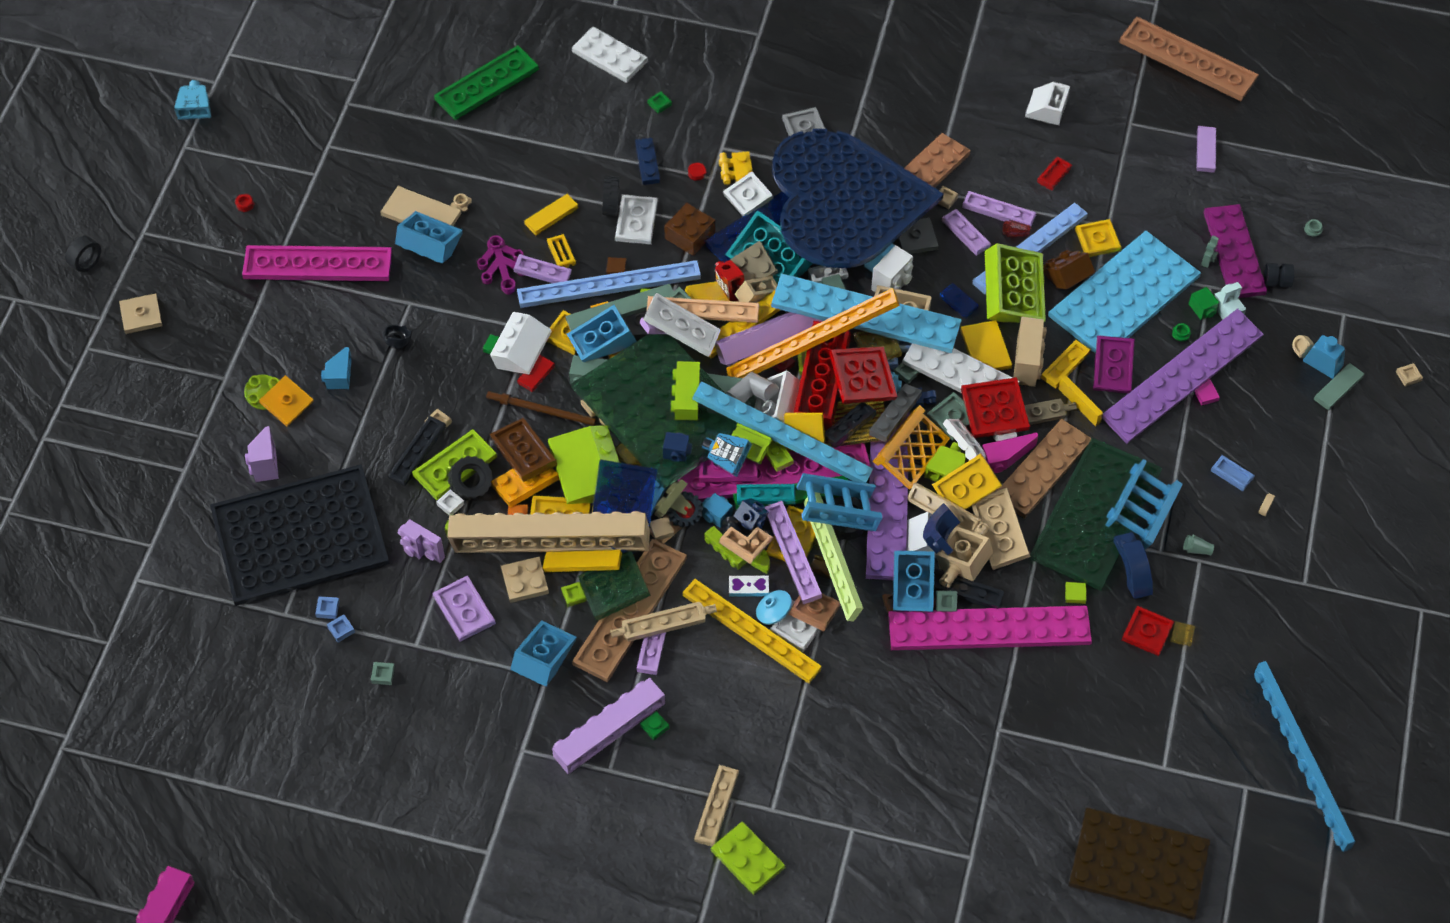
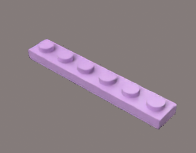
(793, 553)

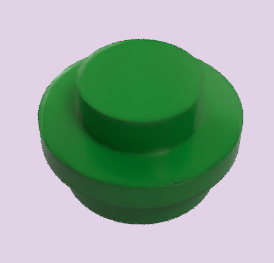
(1181, 332)

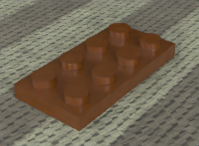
(523, 449)

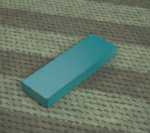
(766, 493)

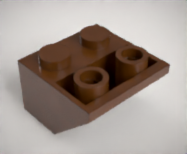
(1068, 268)

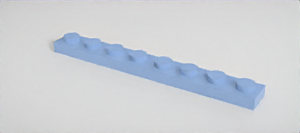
(1045, 236)

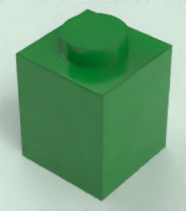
(1204, 303)

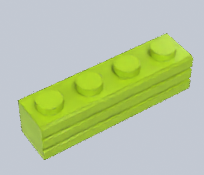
(713, 537)

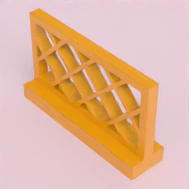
(898, 440)

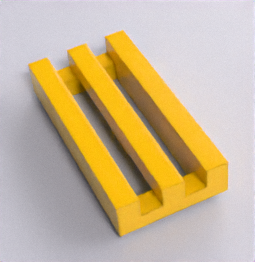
(565, 262)

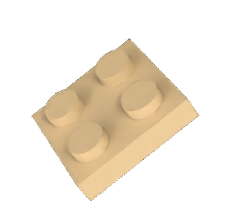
(524, 579)

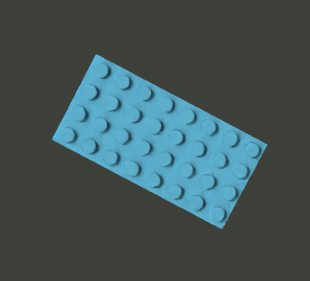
(1125, 292)

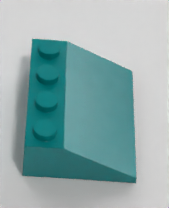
(769, 233)

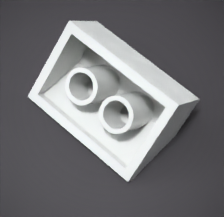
(520, 343)
(784, 399)

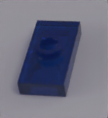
(958, 300)

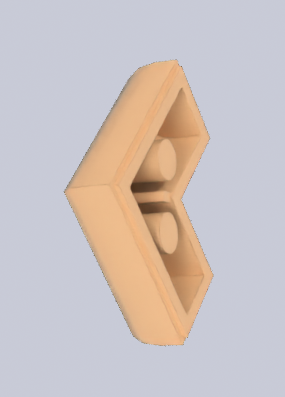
(746, 547)

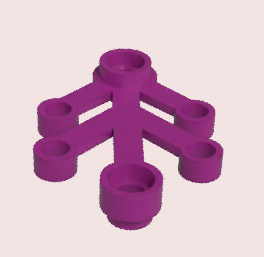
(500, 262)

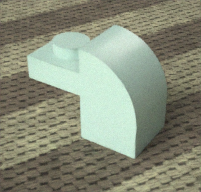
(1229, 300)

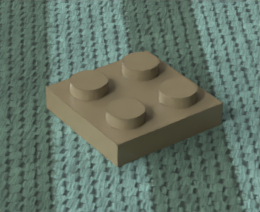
(755, 262)

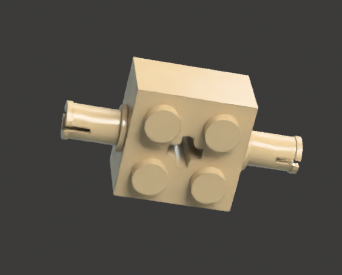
(969, 554)

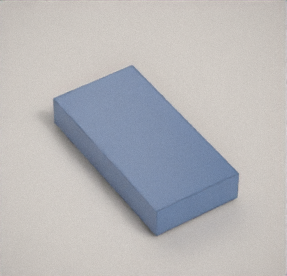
(1232, 473)

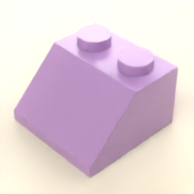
(262, 457)

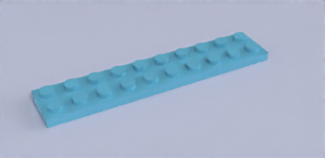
(900, 323)

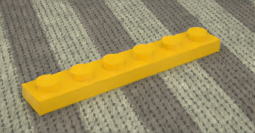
(733, 327)

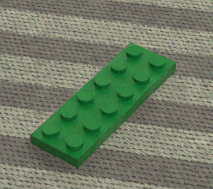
(486, 82)

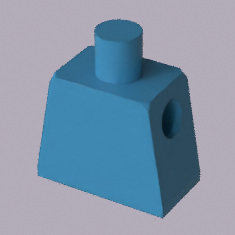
(1326, 356)

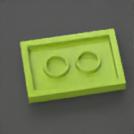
(747, 858)

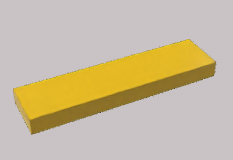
(582, 560)

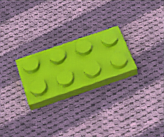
(434, 473)

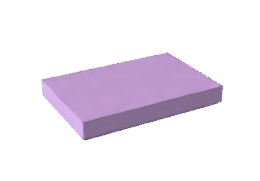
(464, 608)

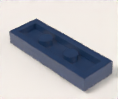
(647, 161)

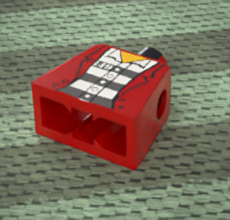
(727, 274)

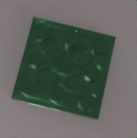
(614, 589)

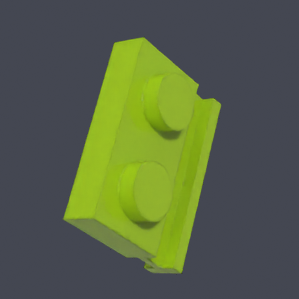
(759, 442)

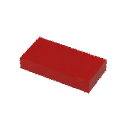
(1054, 173)
(537, 375)

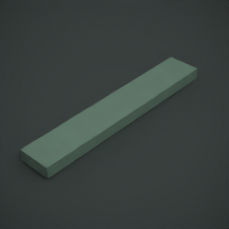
(626, 306)

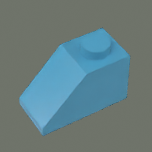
(338, 370)

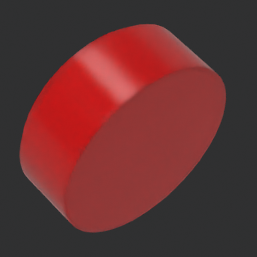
(696, 171)
(244, 202)

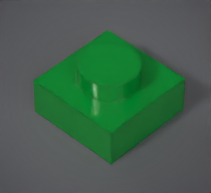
(654, 725)

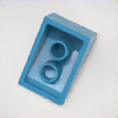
(602, 335)
(913, 580)
(542, 653)

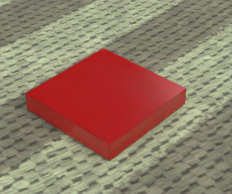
(1148, 630)

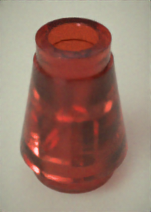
(1013, 229)

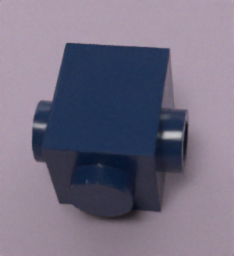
(676, 447)

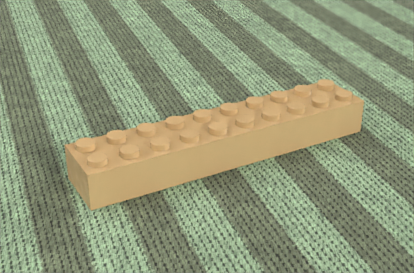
(548, 532)

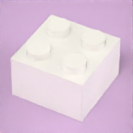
(893, 269)

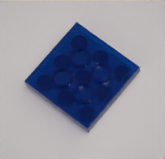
(624, 488)

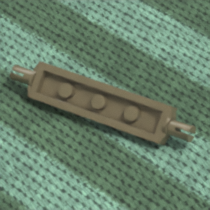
(1048, 411)

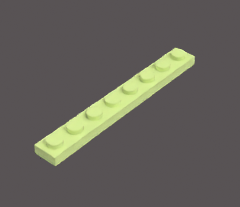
(837, 567)

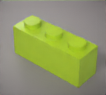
(687, 381)

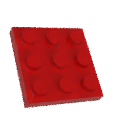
(863, 375)
(995, 407)

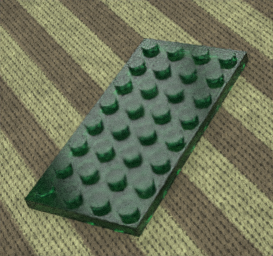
(1076, 532)

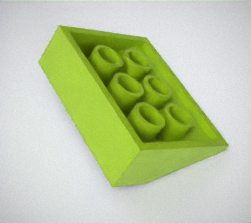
(1014, 284)
(578, 460)

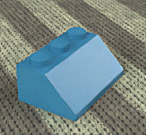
(428, 237)

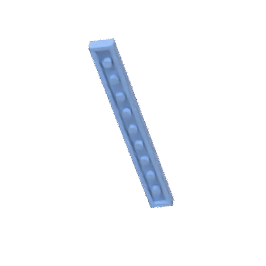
(608, 284)

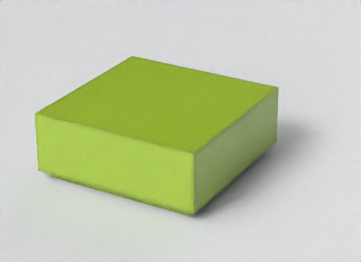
(1075, 592)
(573, 594)

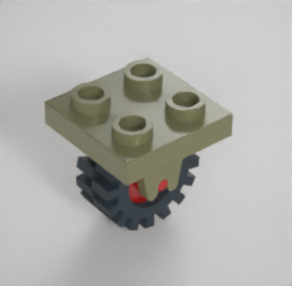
(681, 507)

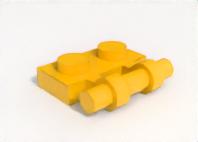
(741, 164)

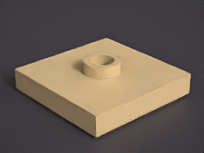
(140, 313)

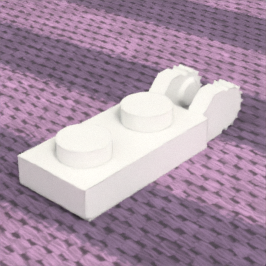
(964, 438)

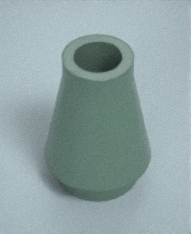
(1196, 545)

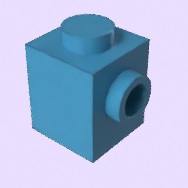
(716, 509)

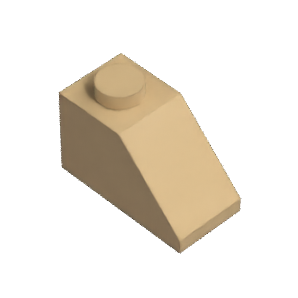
(756, 289)

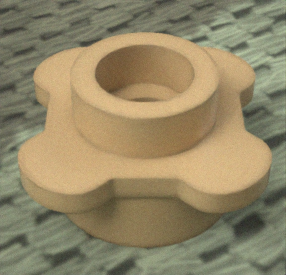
(461, 198)

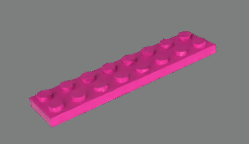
(317, 263)

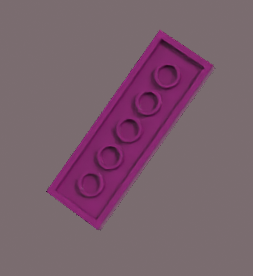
(1235, 249)

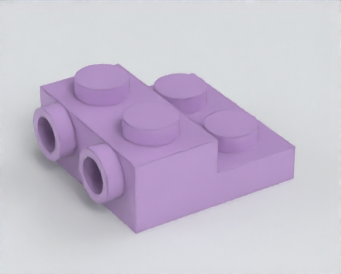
(420, 541)

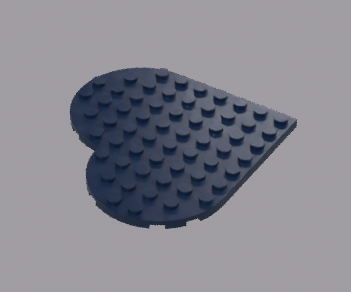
(844, 198)

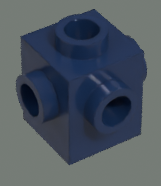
(751, 514)

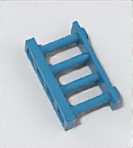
(839, 515)
(1154, 520)

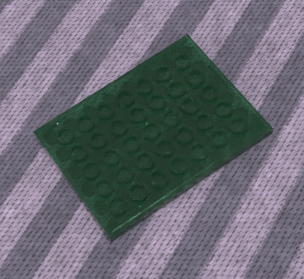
(635, 400)

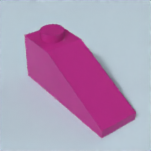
(1006, 452)

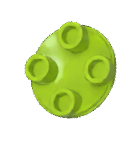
(257, 388)

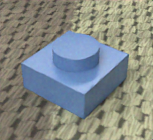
(327, 607)
(340, 628)

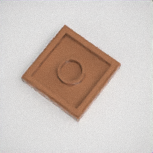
(815, 613)

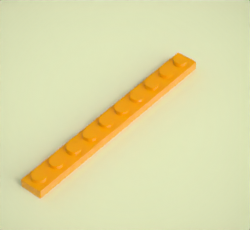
(815, 335)

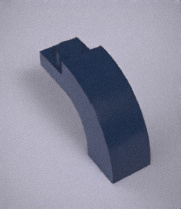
(939, 528)
(1136, 565)

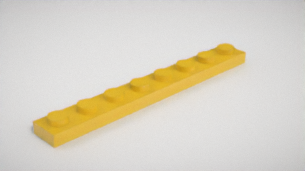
(754, 632)

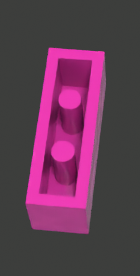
(167, 897)

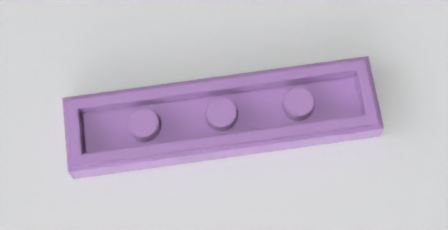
(997, 209)

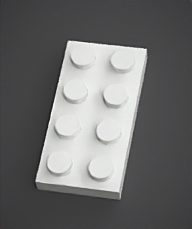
(609, 54)
(682, 324)

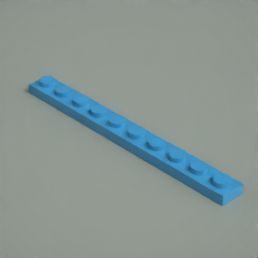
(1304, 756)

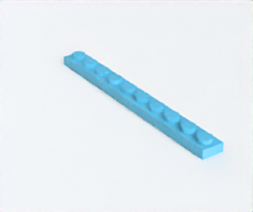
(782, 433)

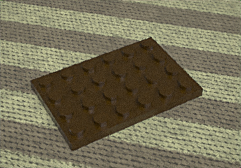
(1139, 863)

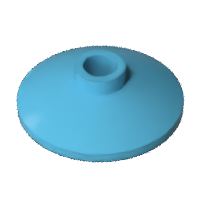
(774, 607)

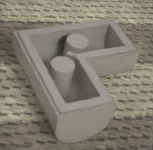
(752, 385)

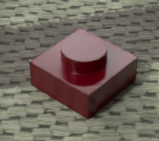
(783, 366)

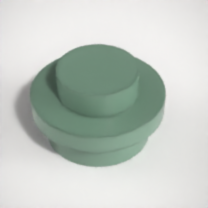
(1313, 228)

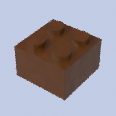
(689, 229)

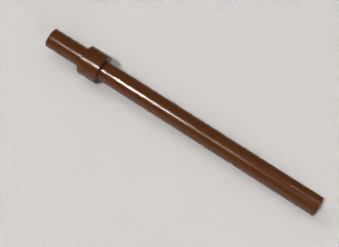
(506, 399)

